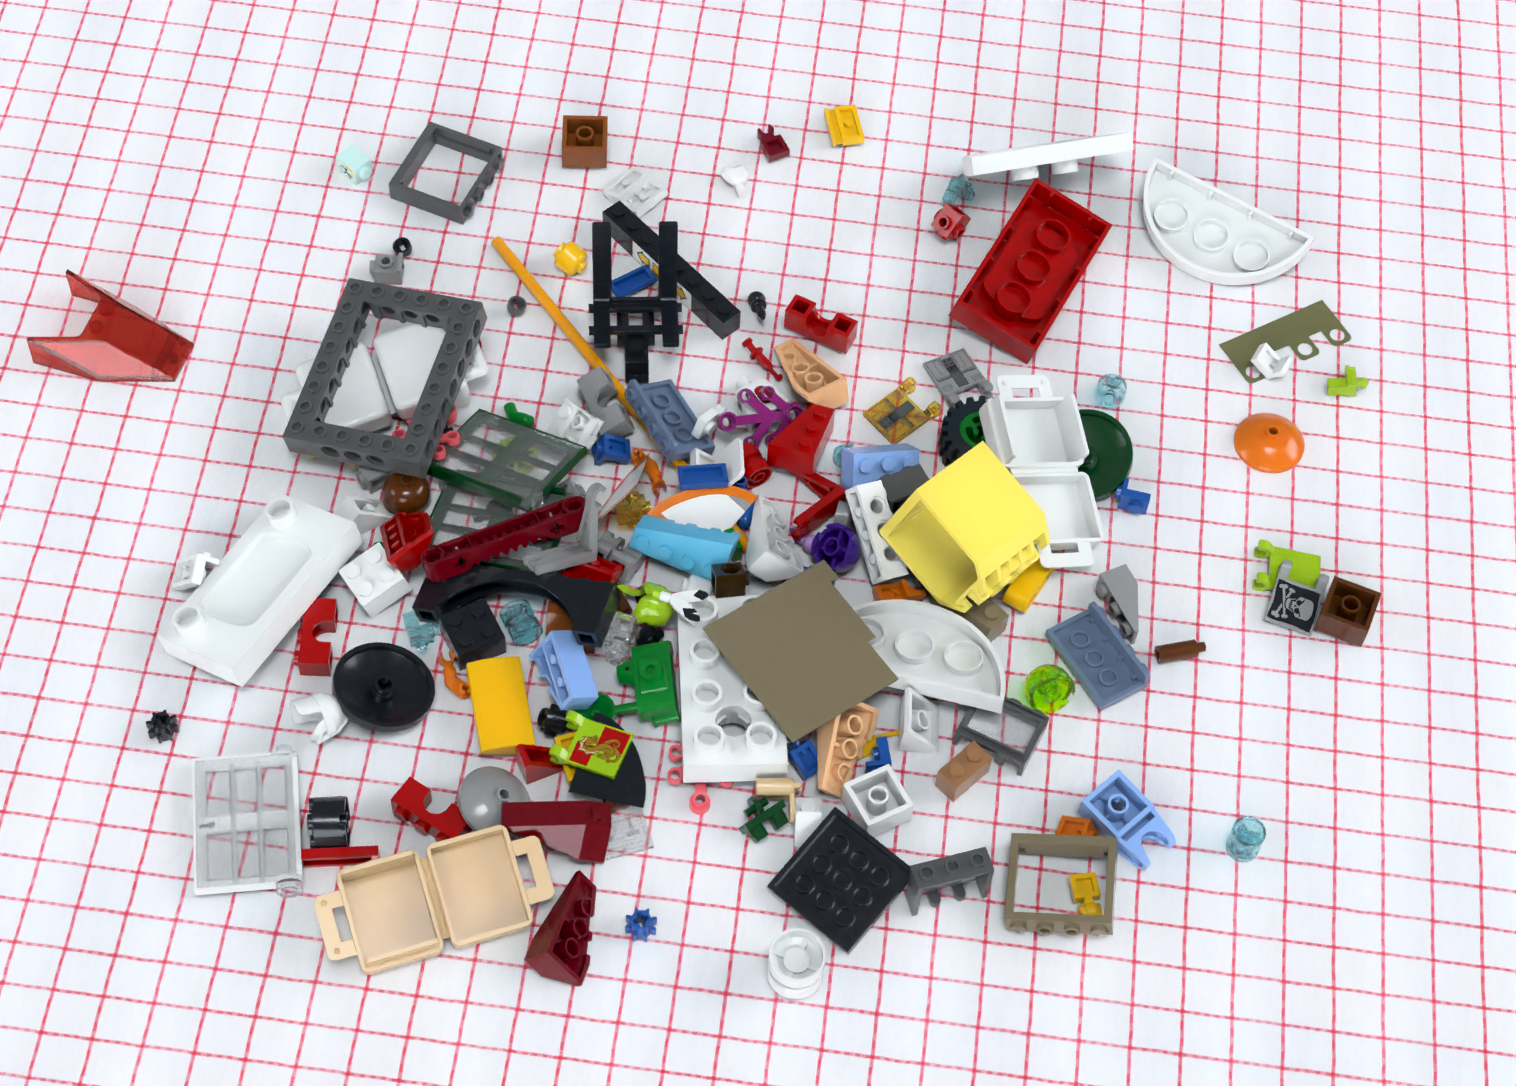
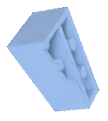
(566, 670)

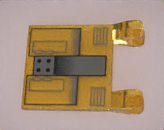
(898, 415)

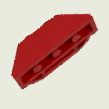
(406, 538)

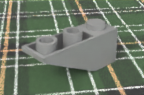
(1121, 595)

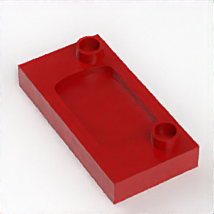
(1030, 271)

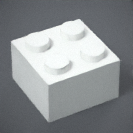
(374, 580)
(877, 800)

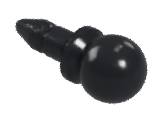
(757, 302)

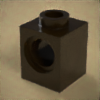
(729, 579)

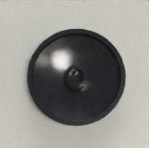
(383, 687)

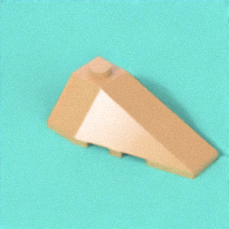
(812, 376)
(841, 745)

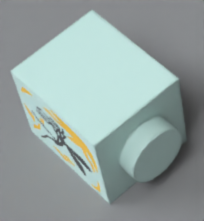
(354, 165)

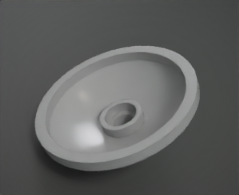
(481, 799)

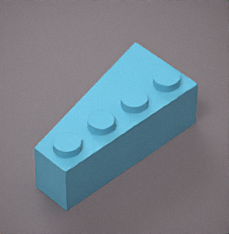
(684, 545)

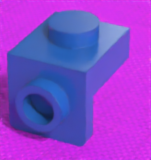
(1132, 500)

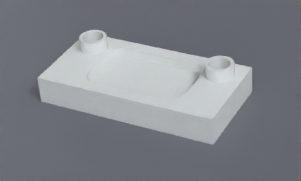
(260, 589)

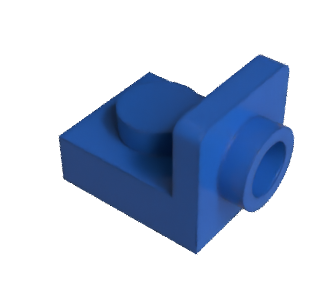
(612, 449)
(880, 755)
(803, 757)

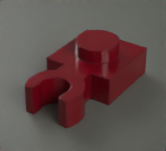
(772, 146)

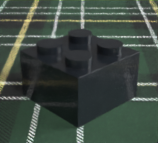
(472, 633)

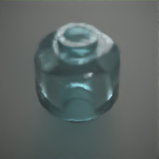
(1111, 391)

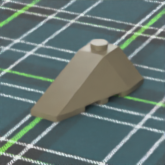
(986, 617)

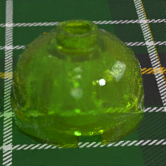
(1048, 688)

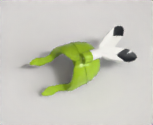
(659, 603)

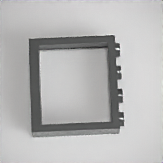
(456, 141)

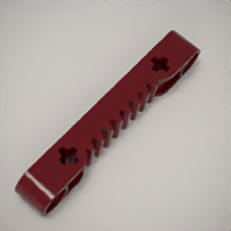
(443, 560)

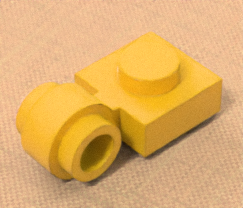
(1086, 890)

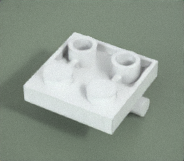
(575, 425)

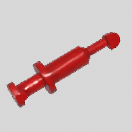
(756, 353)

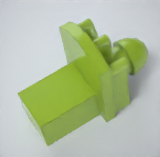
(1347, 385)

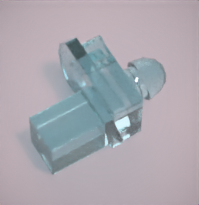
(958, 188)
(419, 635)

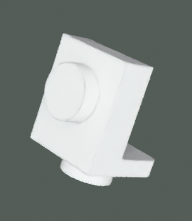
(1269, 362)

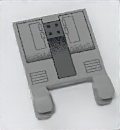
(955, 374)

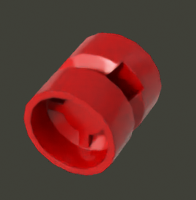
(756, 467)

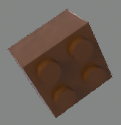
(1348, 611)

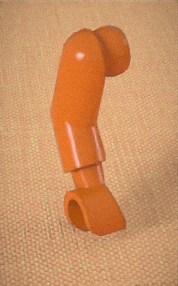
(651, 468)
(451, 680)

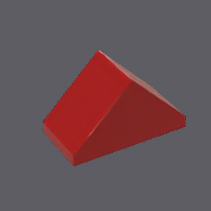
(535, 762)

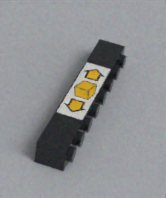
(692, 287)

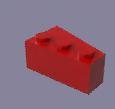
(802, 441)

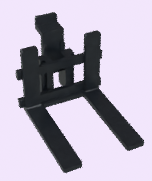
(635, 337)

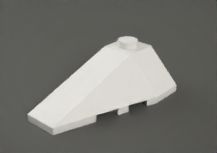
(769, 546)

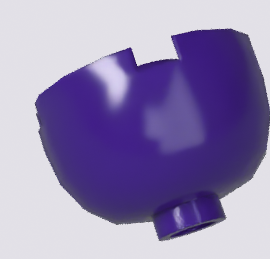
(836, 546)

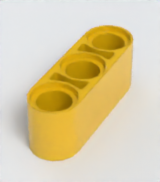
(1027, 586)

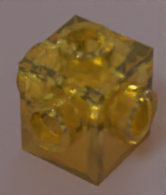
(625, 516)

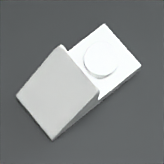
(807, 818)

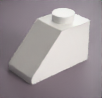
(364, 512)

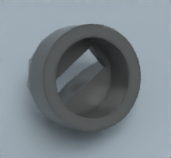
(520, 307)

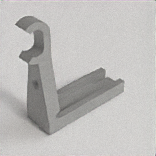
(575, 553)

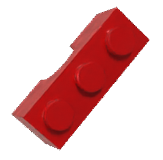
(804, 319)
(314, 656)
(411, 805)

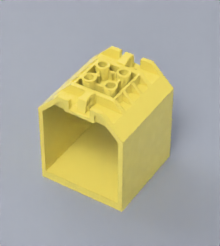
(968, 530)

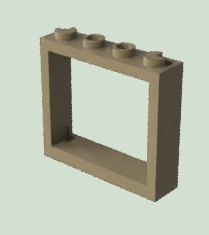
(1062, 846)

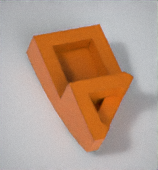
(897, 591)

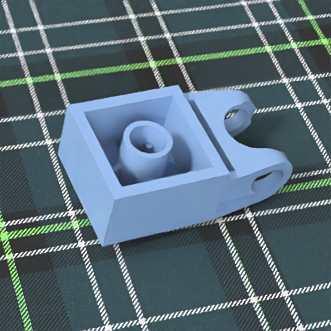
(1131, 824)

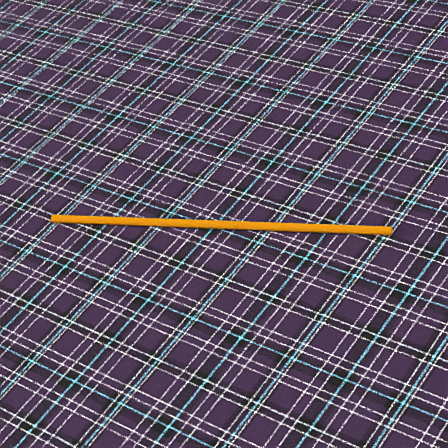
(578, 341)

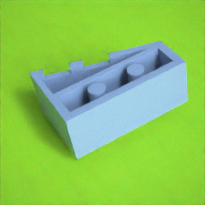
(870, 463)

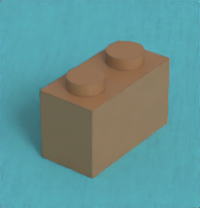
(963, 771)

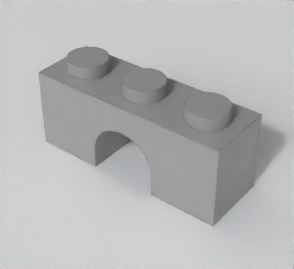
(596, 390)

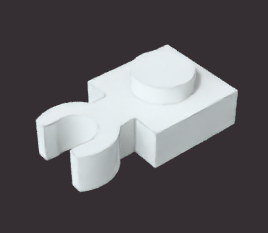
(708, 421)

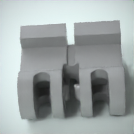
(611, 549)

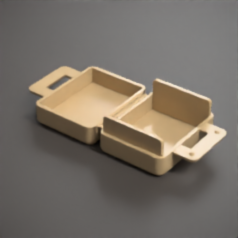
(409, 904)

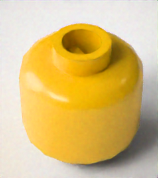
(570, 258)

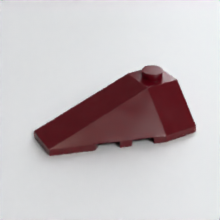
(566, 826)
(563, 938)

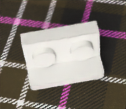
(192, 570)

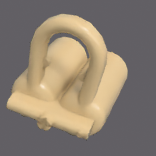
(778, 790)

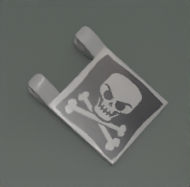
(1294, 603)

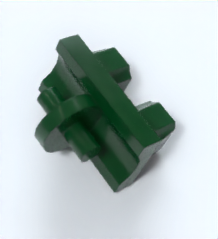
(755, 827)

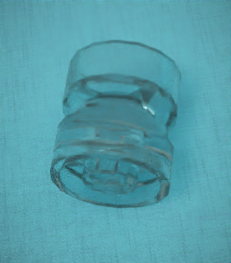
(521, 623)
(1245, 839)

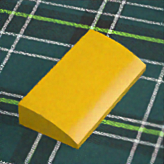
(499, 705)

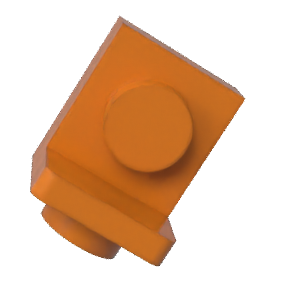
(1076, 826)

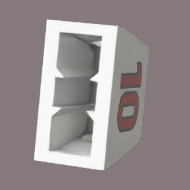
(744, 408)

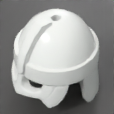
(322, 708)

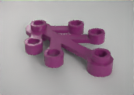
(764, 416)

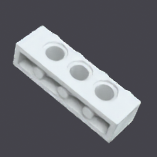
(867, 525)

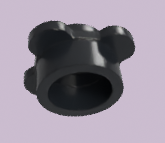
(647, 632)

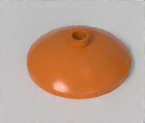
(1268, 451)

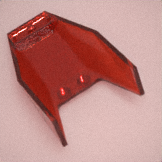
(116, 343)

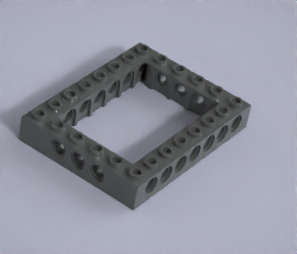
(409, 455)

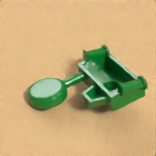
(654, 684)

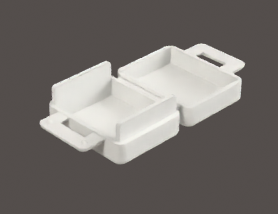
(387, 381)
(1043, 448)

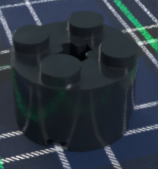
(329, 822)

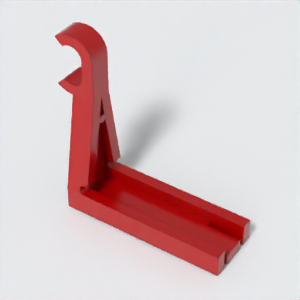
(823, 509)
(339, 856)

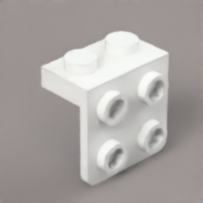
(732, 455)

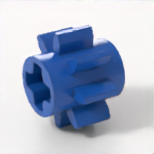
(634, 927)

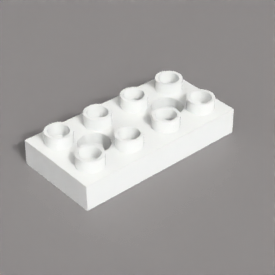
(715, 696)

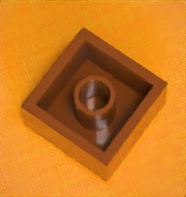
(584, 141)

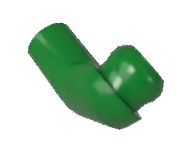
(513, 414)

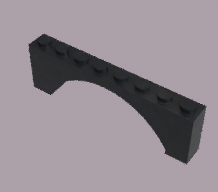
(585, 601)

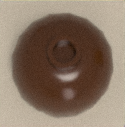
(405, 493)

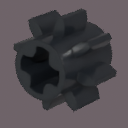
(552, 720)
(162, 733)

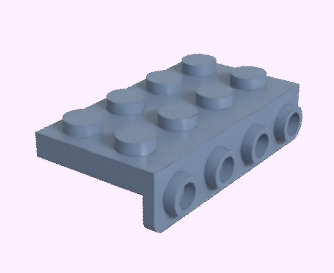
(667, 418)
(1099, 656)

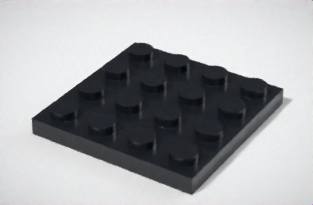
(841, 880)

